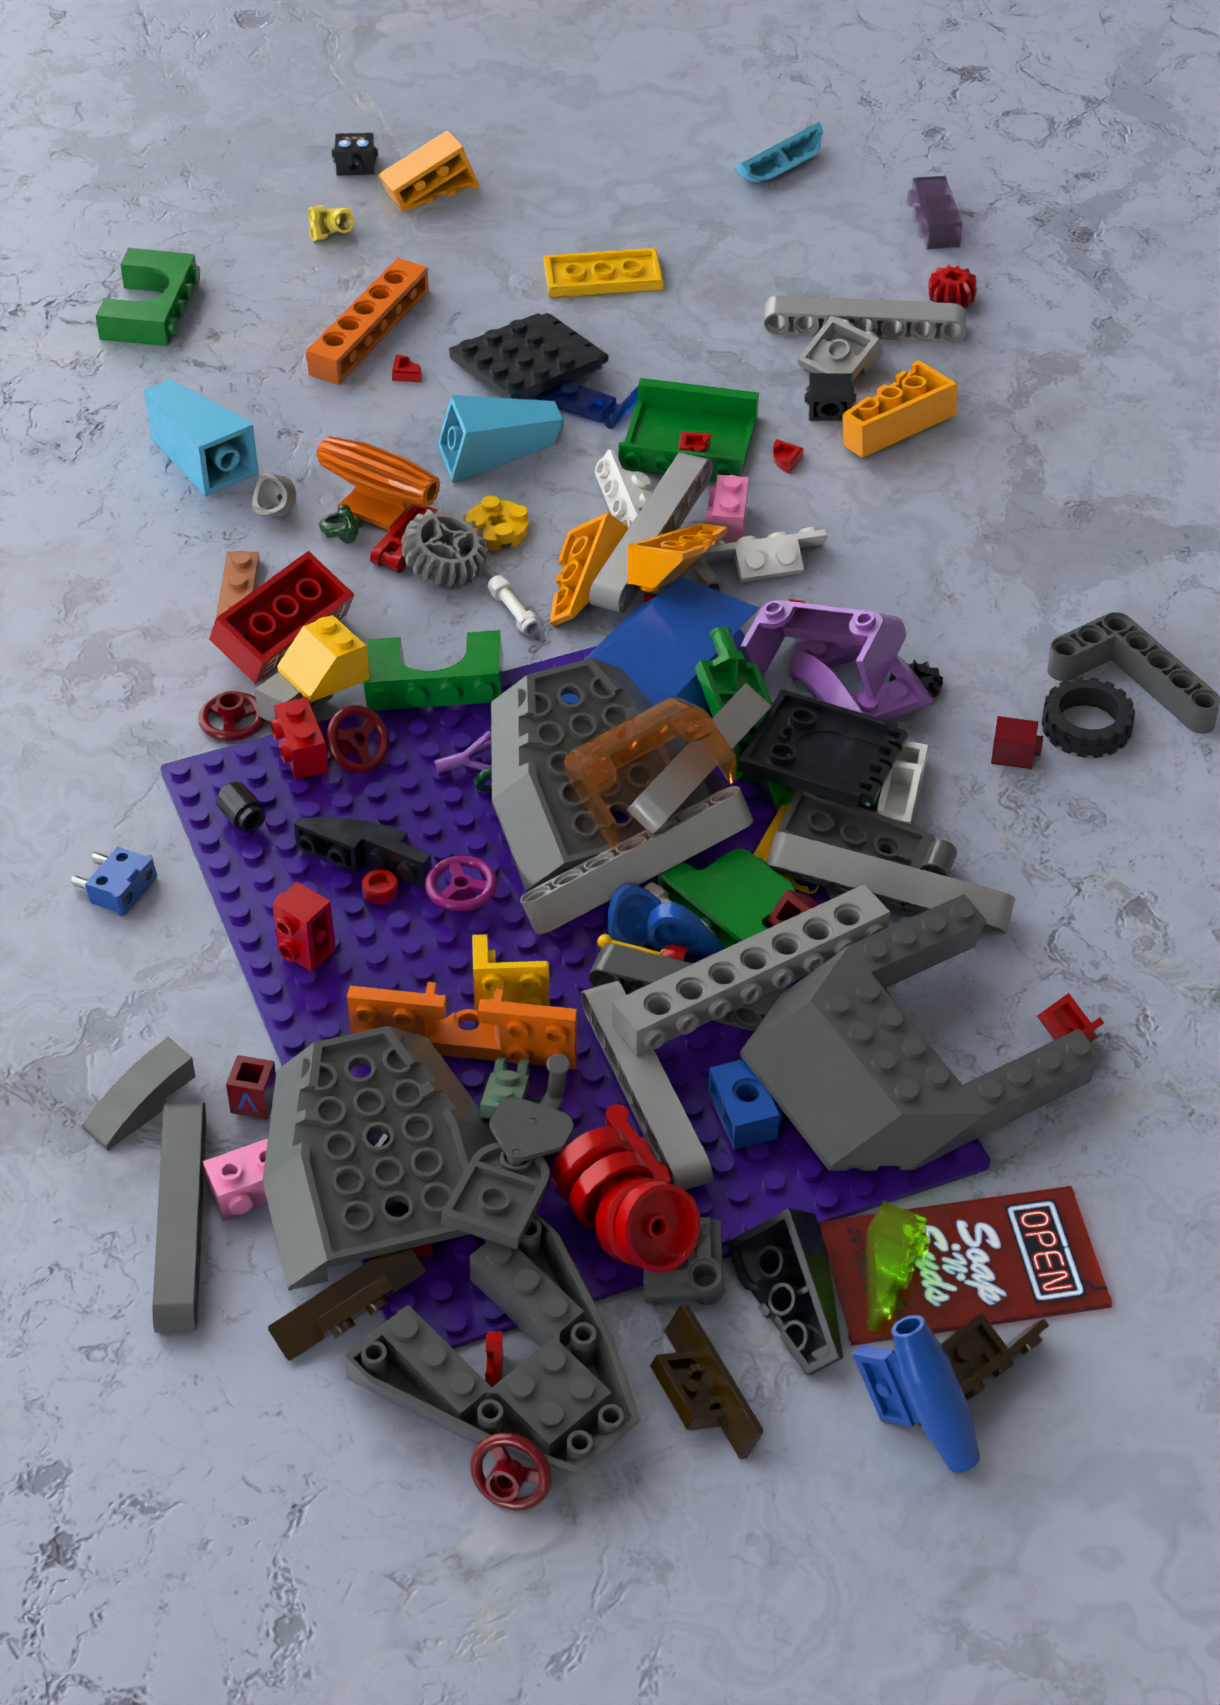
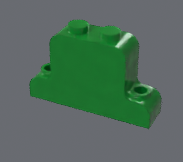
(729, 894)

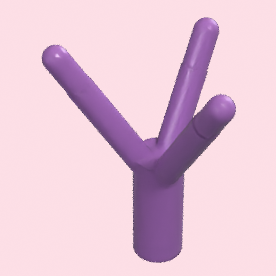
(463, 758)

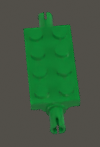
(721, 681)

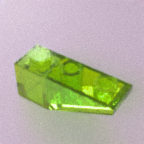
(890, 1250)

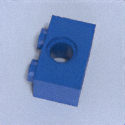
(743, 1105)

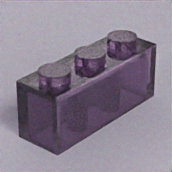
(935, 212)

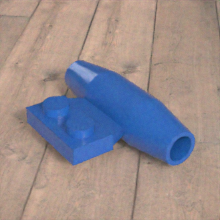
(921, 1388)

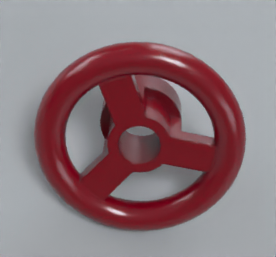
(231, 708)
(341, 741)
(508, 1474)

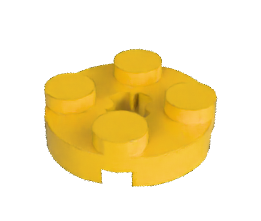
(511, 521)

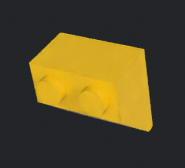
(325, 659)

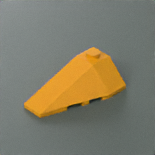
(669, 555)
(582, 559)

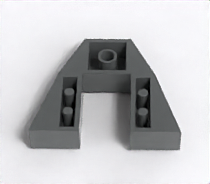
(562, 1397)

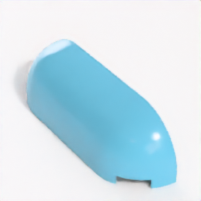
(782, 156)

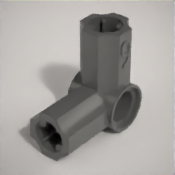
(681, 1282)

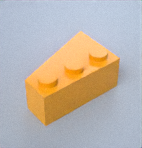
(429, 172)

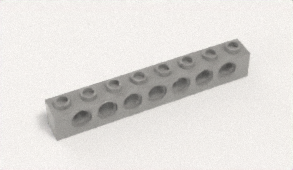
(746, 970)

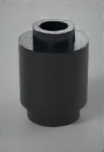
(241, 806)

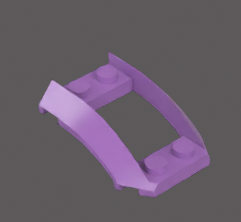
(812, 666)

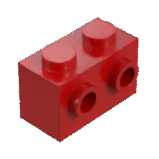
(299, 738)
(304, 926)

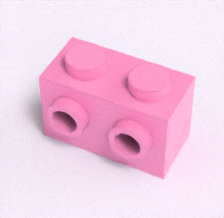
(729, 505)
(237, 1179)

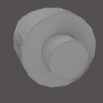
(274, 495)

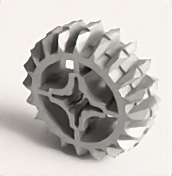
(441, 556)

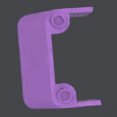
(875, 631)

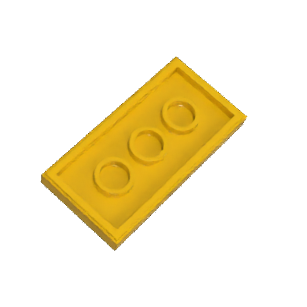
(603, 272)

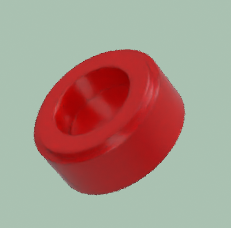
(380, 886)

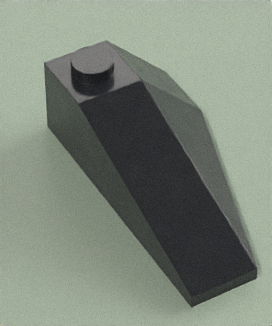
(791, 1278)

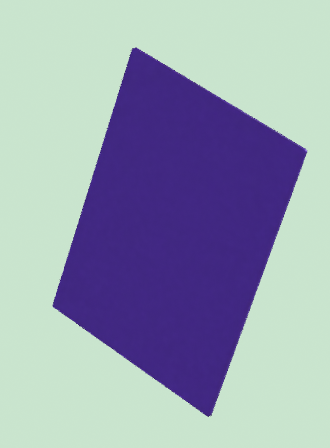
(419, 943)

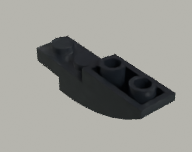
(356, 842)

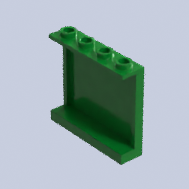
(675, 407)

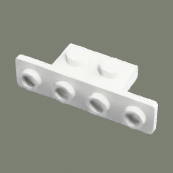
(622, 489)
(769, 556)

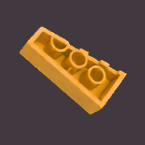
(900, 410)

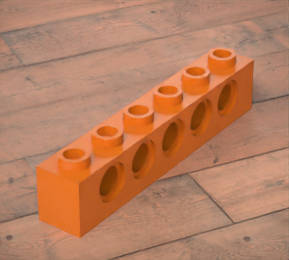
(367, 321)

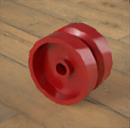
(593, 1165)
(648, 1223)

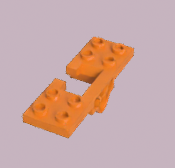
(503, 1031)

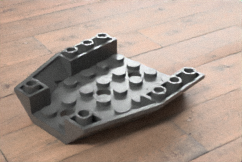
(529, 743)
(332, 1185)

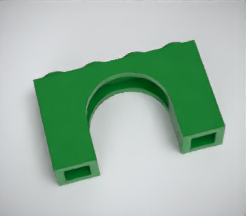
(156, 318)
(470, 681)

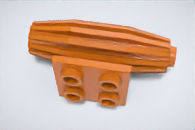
(382, 480)

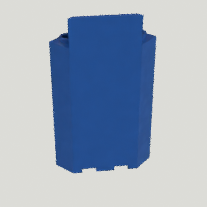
(669, 637)

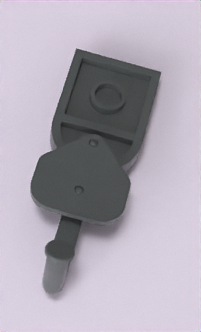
(511, 1176)

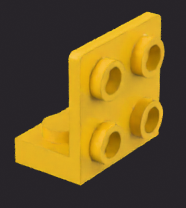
(519, 980)

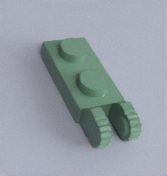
(504, 1085)

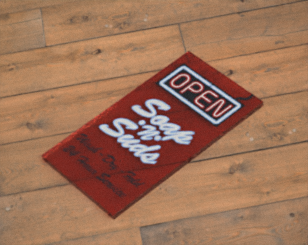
(986, 1256)

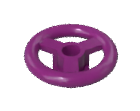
(462, 889)

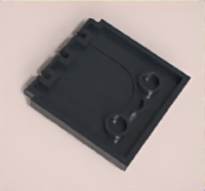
(528, 356)
(823, 749)

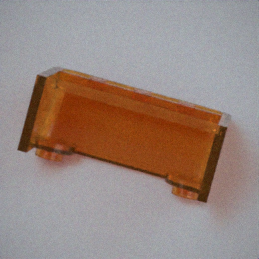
(594, 764)

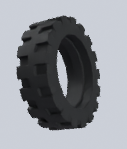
(1083, 740)

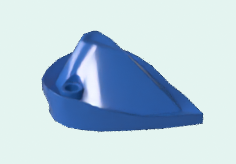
(629, 914)
(679, 926)

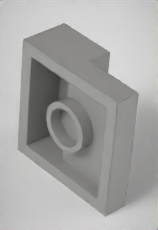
(841, 349)

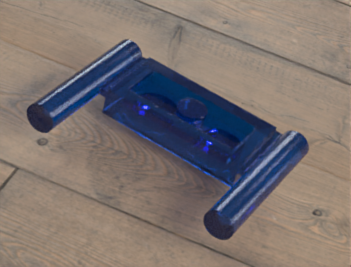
(590, 403)

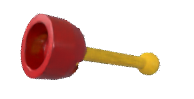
(671, 951)

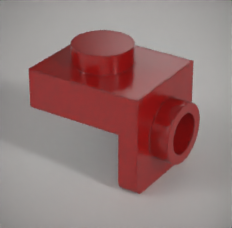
(1066, 1017)

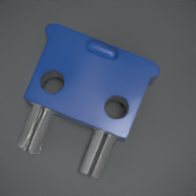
(118, 880)

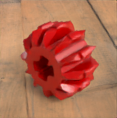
(952, 286)

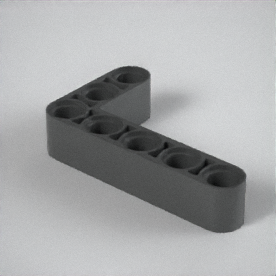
(1143, 659)

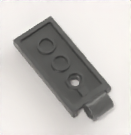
(866, 833)

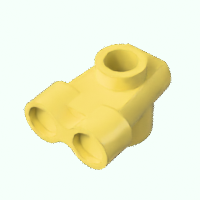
(329, 221)

